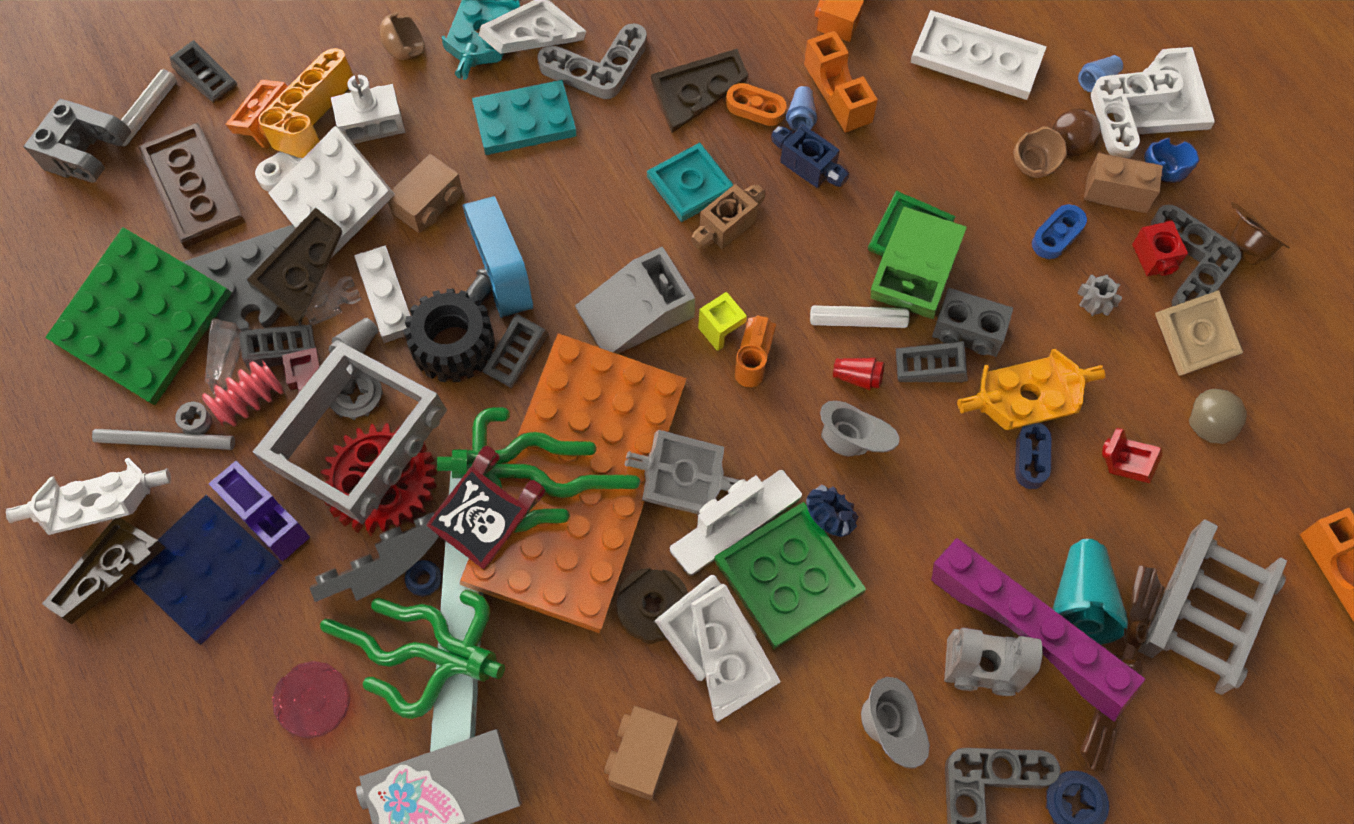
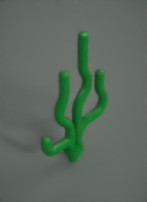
(463, 459)
(463, 656)

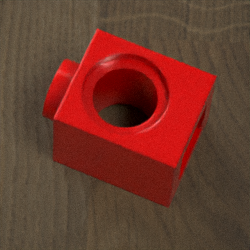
(1160, 249)

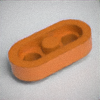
(757, 104)

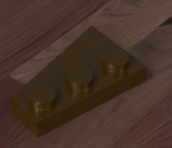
(102, 568)

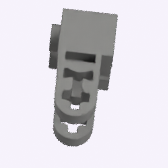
(1013, 660)

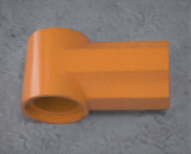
(754, 351)

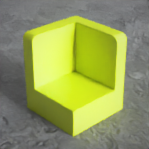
(720, 319)

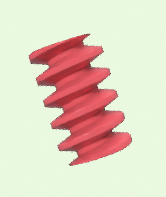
(243, 393)

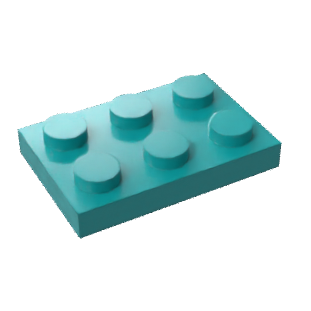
(524, 117)

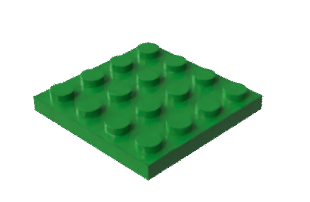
(138, 315)

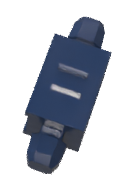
(805, 143)

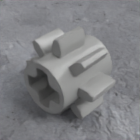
(1099, 295)

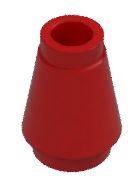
(860, 371)

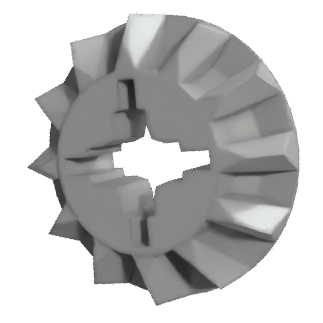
(365, 403)

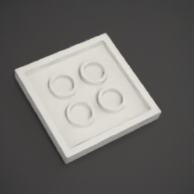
(335, 182)

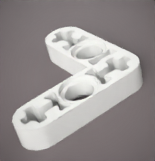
(1125, 97)

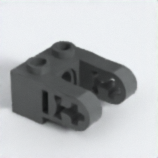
(67, 133)

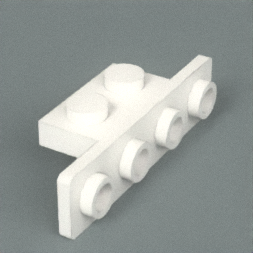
(734, 518)

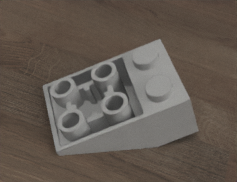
(637, 303)

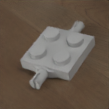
(681, 472)

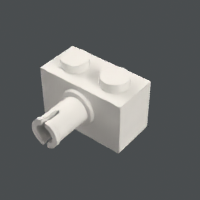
(367, 112)

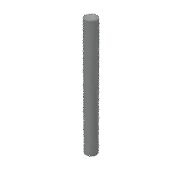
(163, 439)

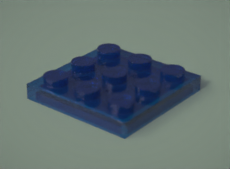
(205, 569)

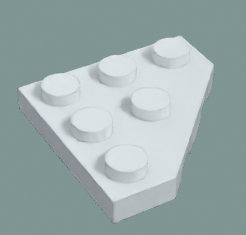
(1191, 107)

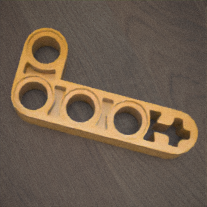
(293, 113)

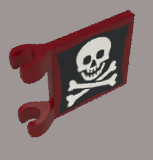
(480, 514)

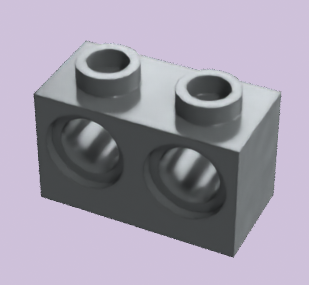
(974, 315)

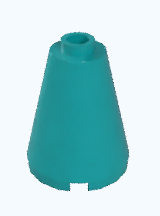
(1090, 593)

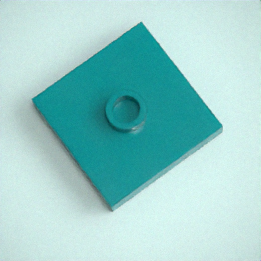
(689, 181)

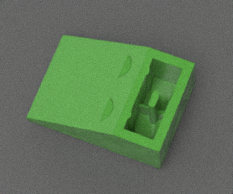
(917, 262)

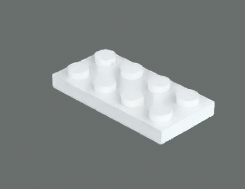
(978, 54)

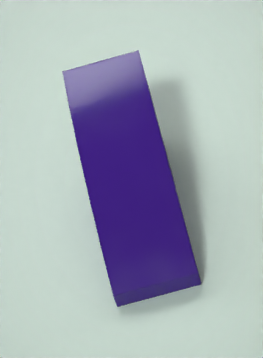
(259, 510)

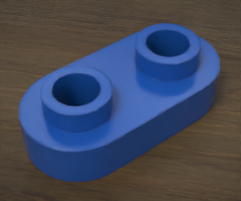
(1057, 233)

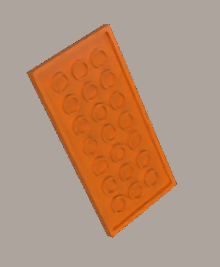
(576, 564)

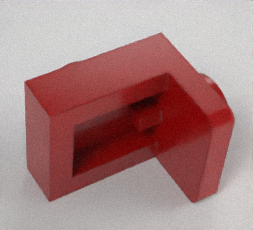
(1130, 457)

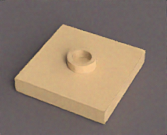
(1199, 333)

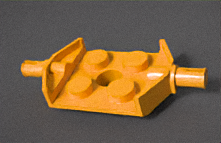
(1053, 379)

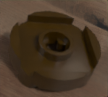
(632, 601)

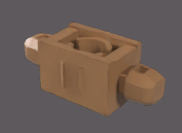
(723, 232)

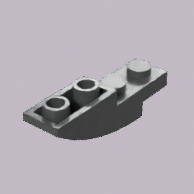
(396, 553)

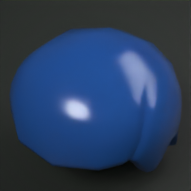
(1176, 159)

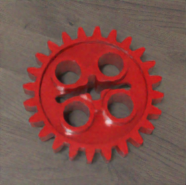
(417, 478)

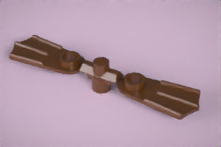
(1143, 603)

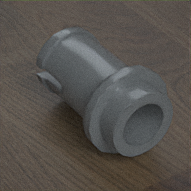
(480, 286)

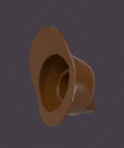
(1253, 238)

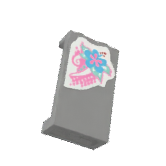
(443, 786)

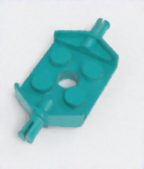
(463, 39)

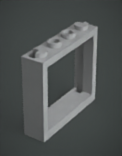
(315, 400)

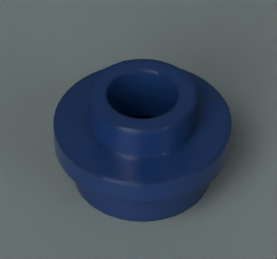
(419, 568)

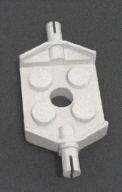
(88, 501)

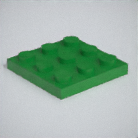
(789, 575)

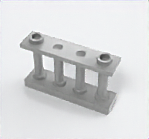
(1175, 606)

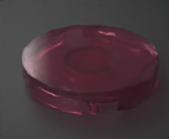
(311, 700)

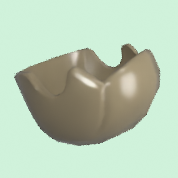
(1218, 416)

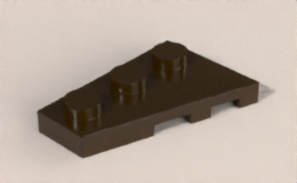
(696, 86)
(297, 265)

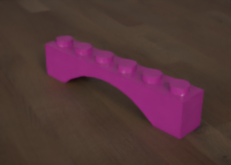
(1085, 663)

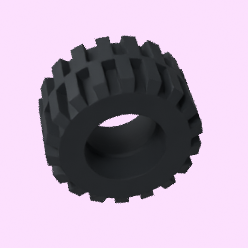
(444, 312)

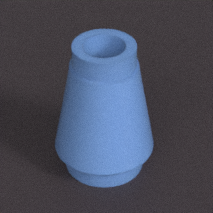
(1094, 70)
(802, 109)

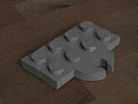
(232, 268)

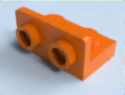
(246, 117)

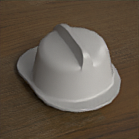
(854, 431)
(895, 722)

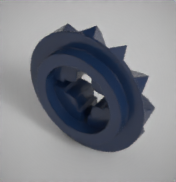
(823, 508)
(1091, 793)

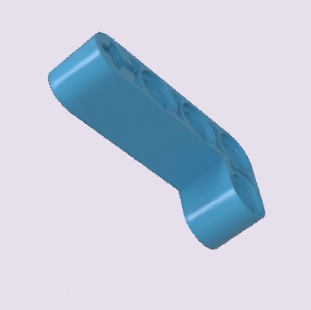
(499, 256)

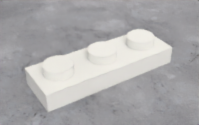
(383, 292)

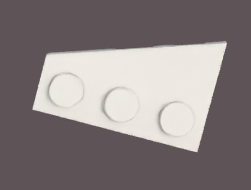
(531, 27)
(730, 653)

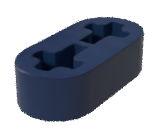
(1026, 455)

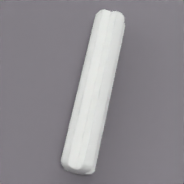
(148, 102)
(859, 316)

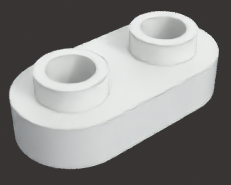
(281, 163)

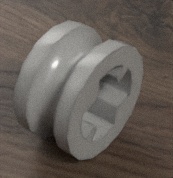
(188, 411)

